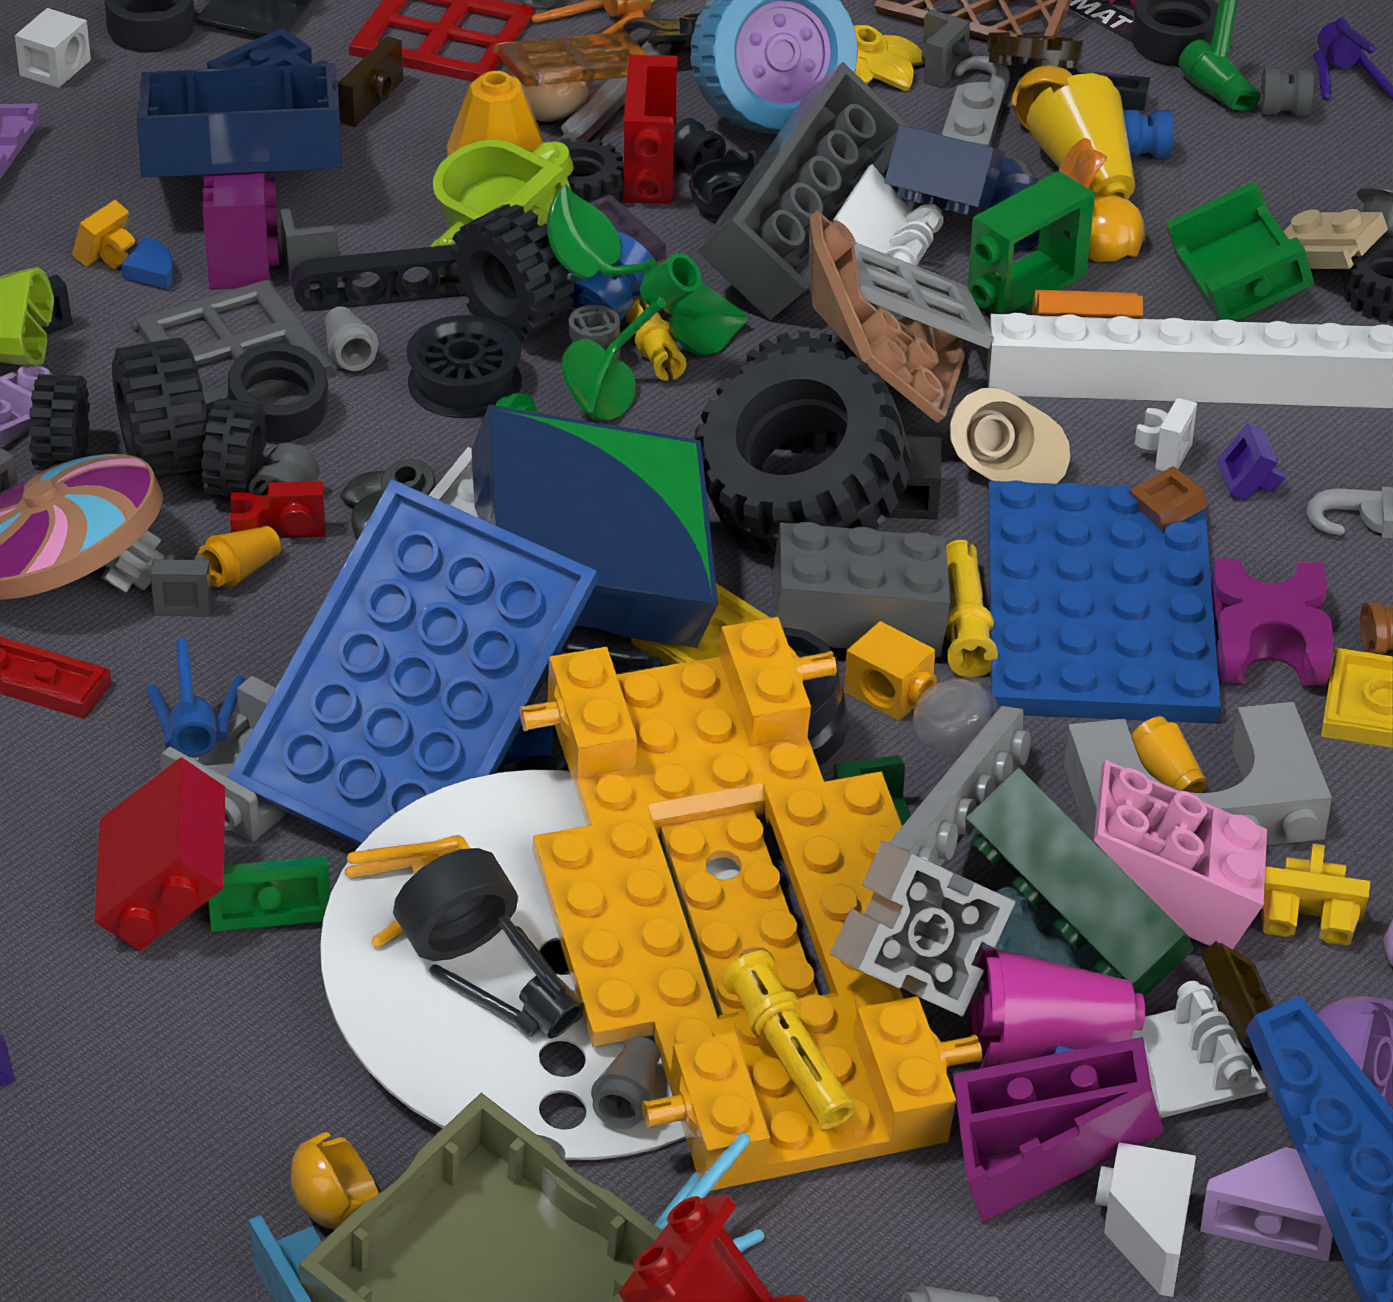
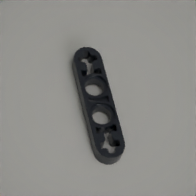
(389, 287)

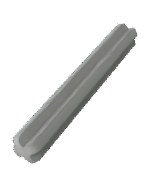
(604, 102)

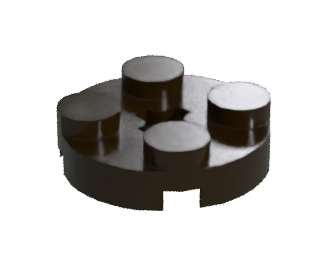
(1034, 50)

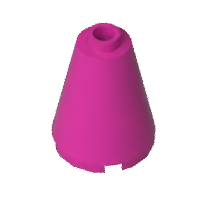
(1040, 1004)

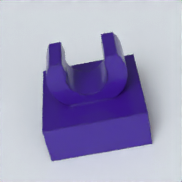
(1249, 463)

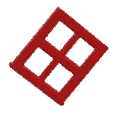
(426, 56)

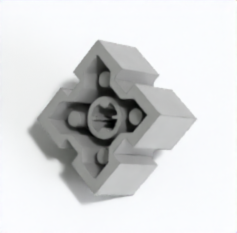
(922, 928)

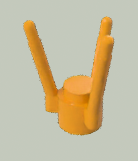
(395, 858)

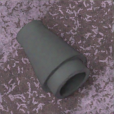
(627, 1083)

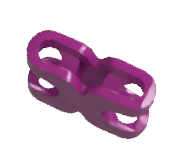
(1272, 621)

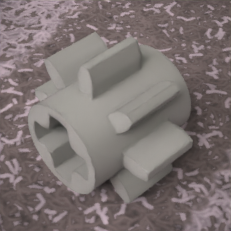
(134, 564)

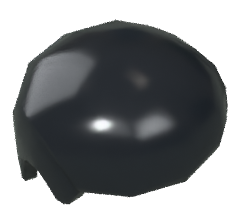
(719, 180)

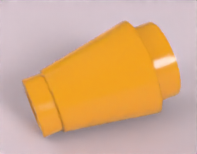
(239, 554)
(1168, 755)

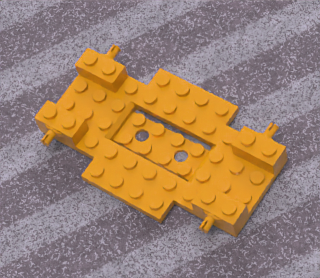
(696, 760)

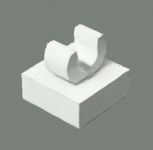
(1168, 433)

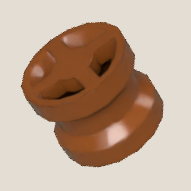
(1376, 627)

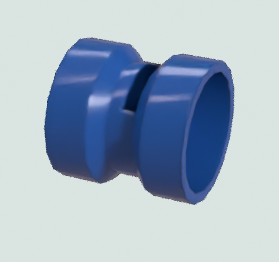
(1149, 133)

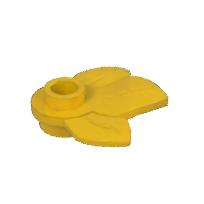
(886, 57)

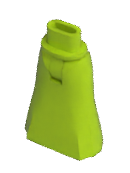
(24, 308)

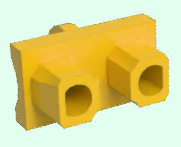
(1314, 890)

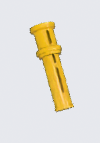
(968, 620)
(776, 1016)

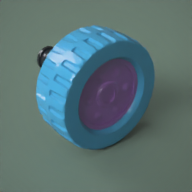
(766, 55)

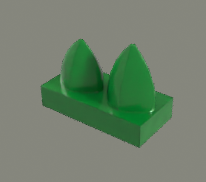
(271, 894)

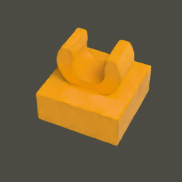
(104, 236)

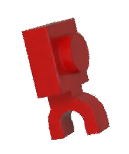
(289, 509)

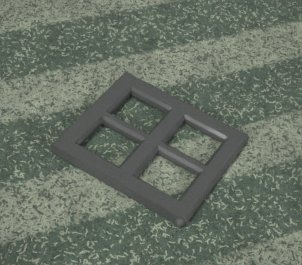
(284, 327)

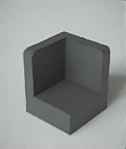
(305, 243)

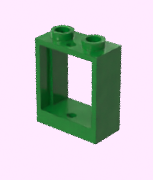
(1053, 207)

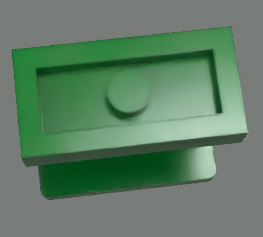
(1239, 254)

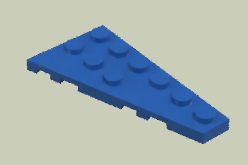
(1340, 1136)

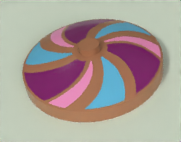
(73, 520)

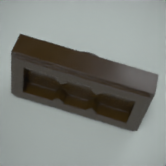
(370, 81)
(1238, 987)

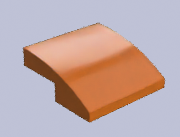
(1087, 304)

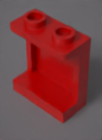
(650, 128)
(696, 1260)

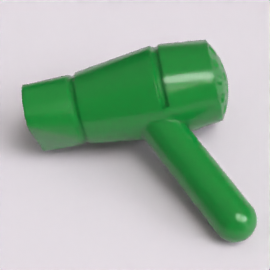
(1211, 69)

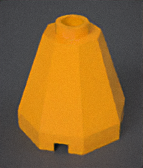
(495, 111)

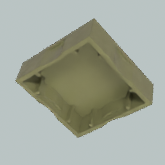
(482, 1221)

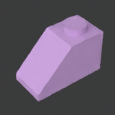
(1268, 1206)

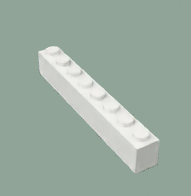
(1191, 360)

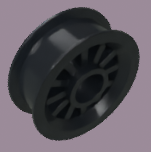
(463, 365)

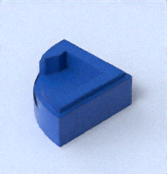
(149, 264)

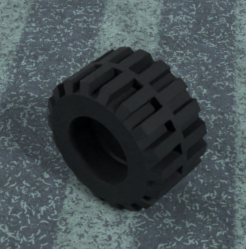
(161, 405)

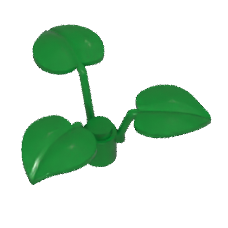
(698, 319)

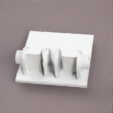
(885, 222)
(1196, 1054)

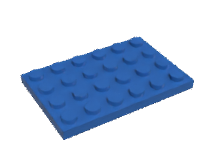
(1099, 606)
(412, 666)

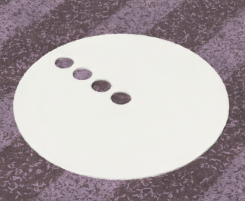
(436, 1043)

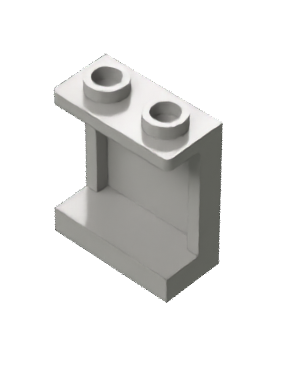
(243, 811)

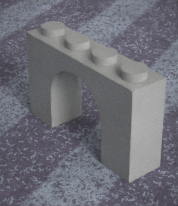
(1277, 764)

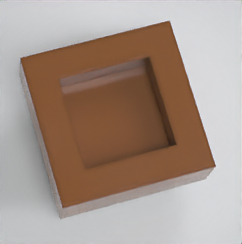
(1169, 498)

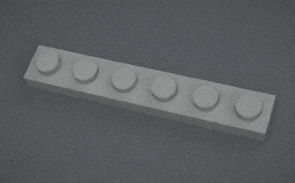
(984, 765)

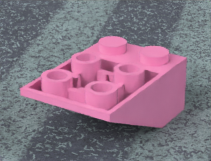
(1183, 853)

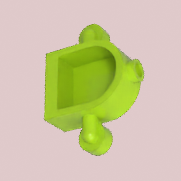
(498, 174)

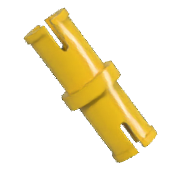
(657, 343)

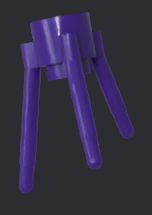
(1342, 48)

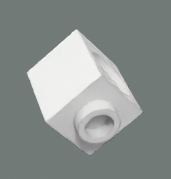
(52, 47)

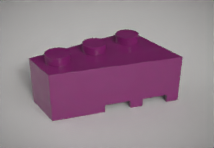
(239, 228)
(1052, 1119)

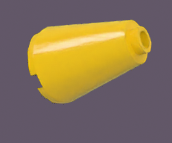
(1090, 110)

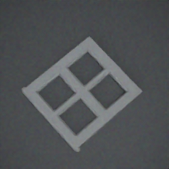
(958, 303)

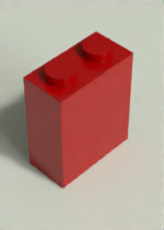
(160, 854)

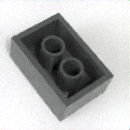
(851, 579)

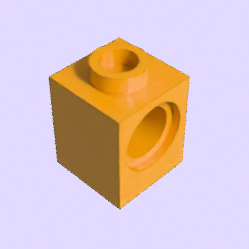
(889, 670)

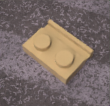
(1336, 236)

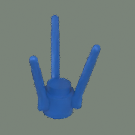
(193, 721)

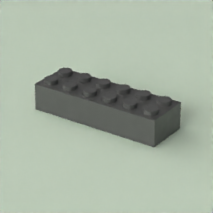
(807, 169)

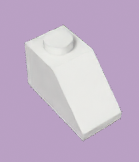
(1148, 1209)

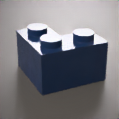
(943, 167)

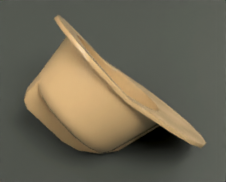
(1008, 438)

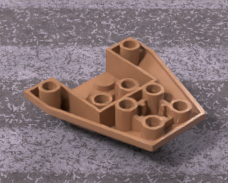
(905, 353)

